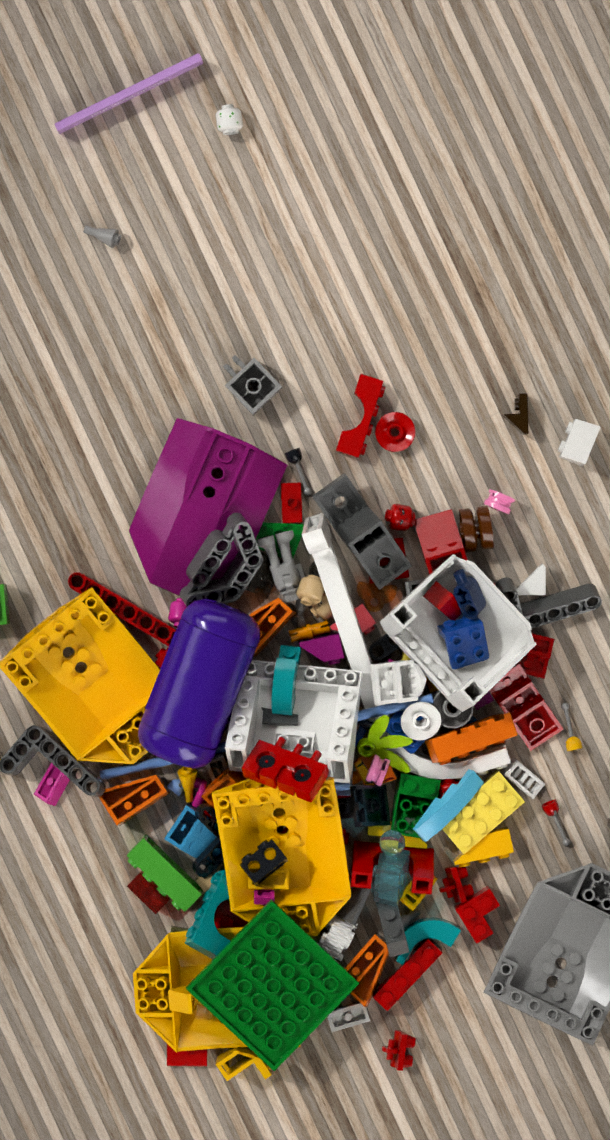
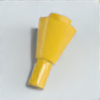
(187, 778)

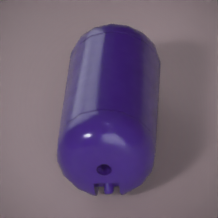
(198, 683)

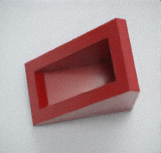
(443, 601)

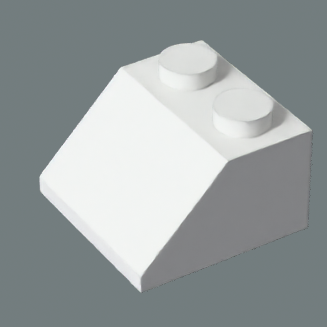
(578, 442)

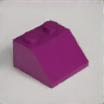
(325, 648)

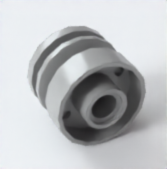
(448, 719)

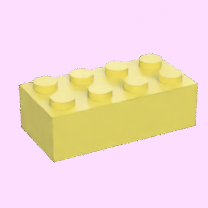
(484, 812)

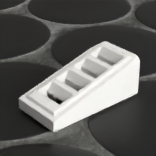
(510, 768)

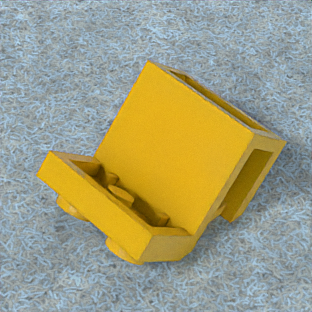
(250, 1058)

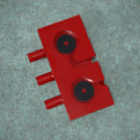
(286, 769)

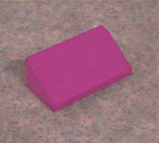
(52, 785)

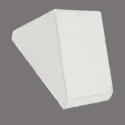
(535, 583)

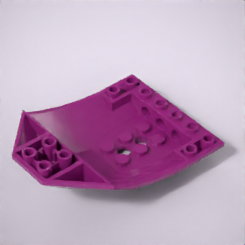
(177, 515)

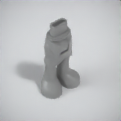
(286, 574)

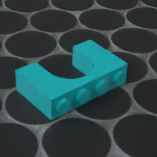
(203, 934)

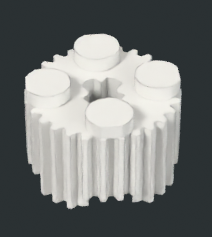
(338, 937)

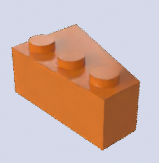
(367, 968)

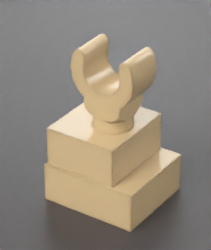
(205, 883)

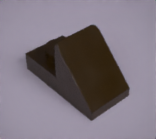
(519, 420)

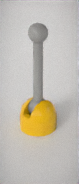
(572, 742)

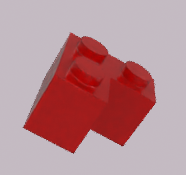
(473, 913)

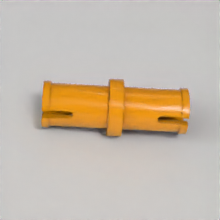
(309, 631)

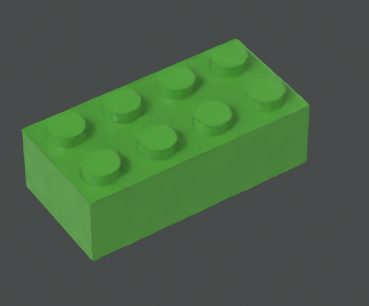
(165, 873)

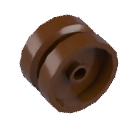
(473, 529)

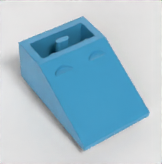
(191, 835)

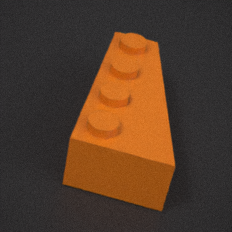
(471, 737)

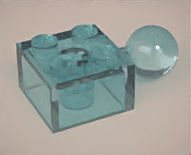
(392, 869)

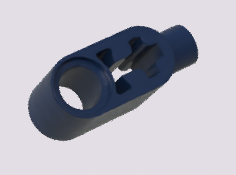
(468, 595)

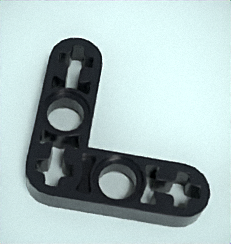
(202, 858)

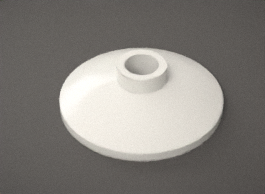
(420, 729)

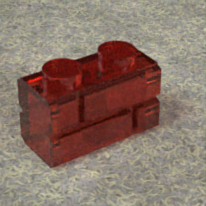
(147, 892)

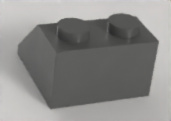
(353, 907)

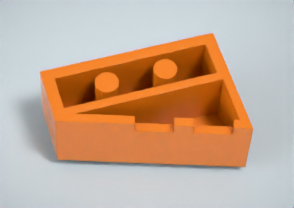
(271, 620)
(132, 798)

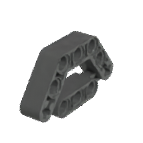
(243, 563)

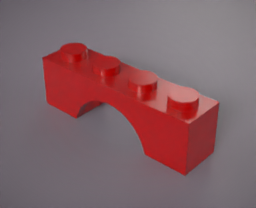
(368, 391)
(398, 983)

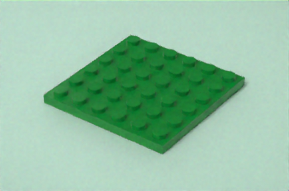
(272, 985)

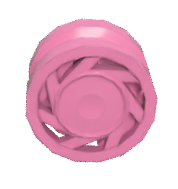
(499, 501)
(377, 770)

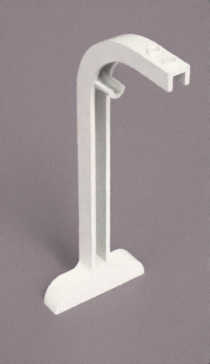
(319, 544)

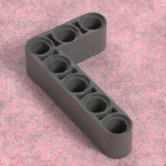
(554, 606)
(54, 757)

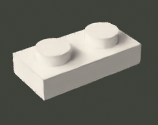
(348, 1016)

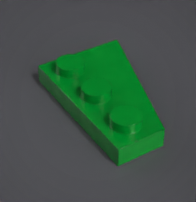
(269, 529)

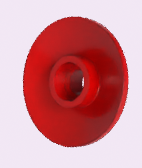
(397, 421)

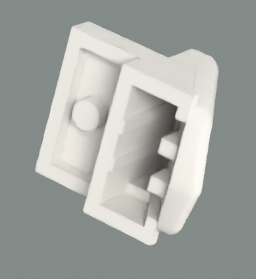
(397, 682)

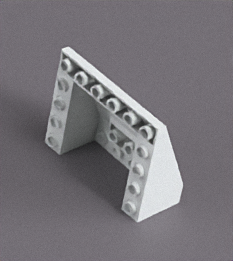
(326, 713)

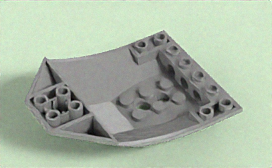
(566, 920)

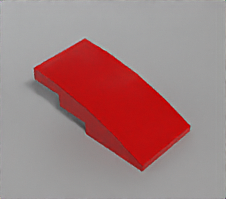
(527, 707)

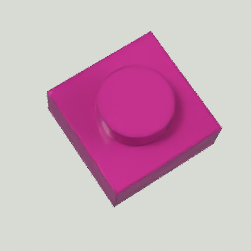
(263, 896)

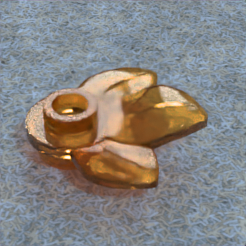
(369, 591)

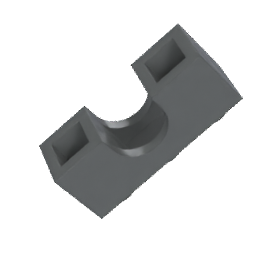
(393, 929)

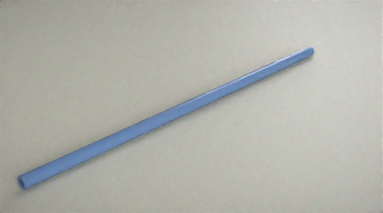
(158, 762)

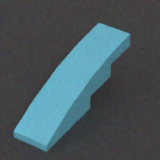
(445, 809)

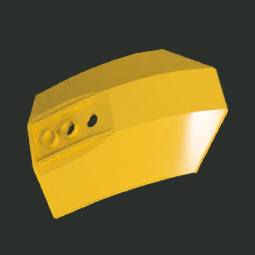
(94, 709)
(312, 846)
(173, 966)

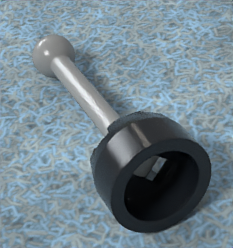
(294, 457)

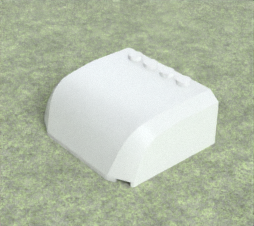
(415, 631)

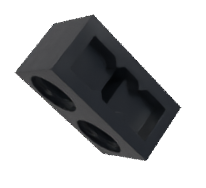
(267, 866)

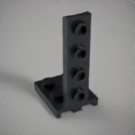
(366, 805)

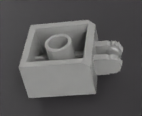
(252, 372)

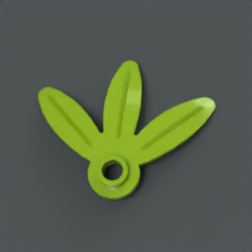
(380, 745)

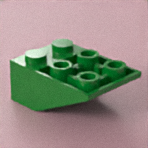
(411, 800)

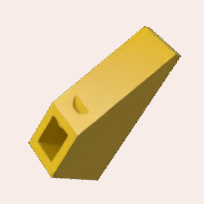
(494, 844)

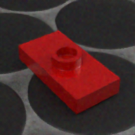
(291, 502)

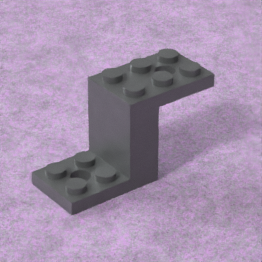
(362, 531)

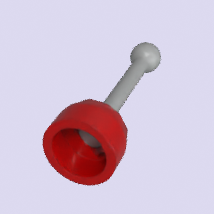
(551, 809)

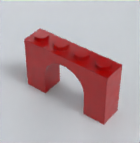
(420, 866)

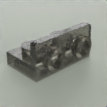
(262, 581)

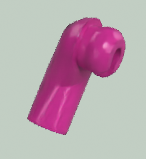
(201, 785)

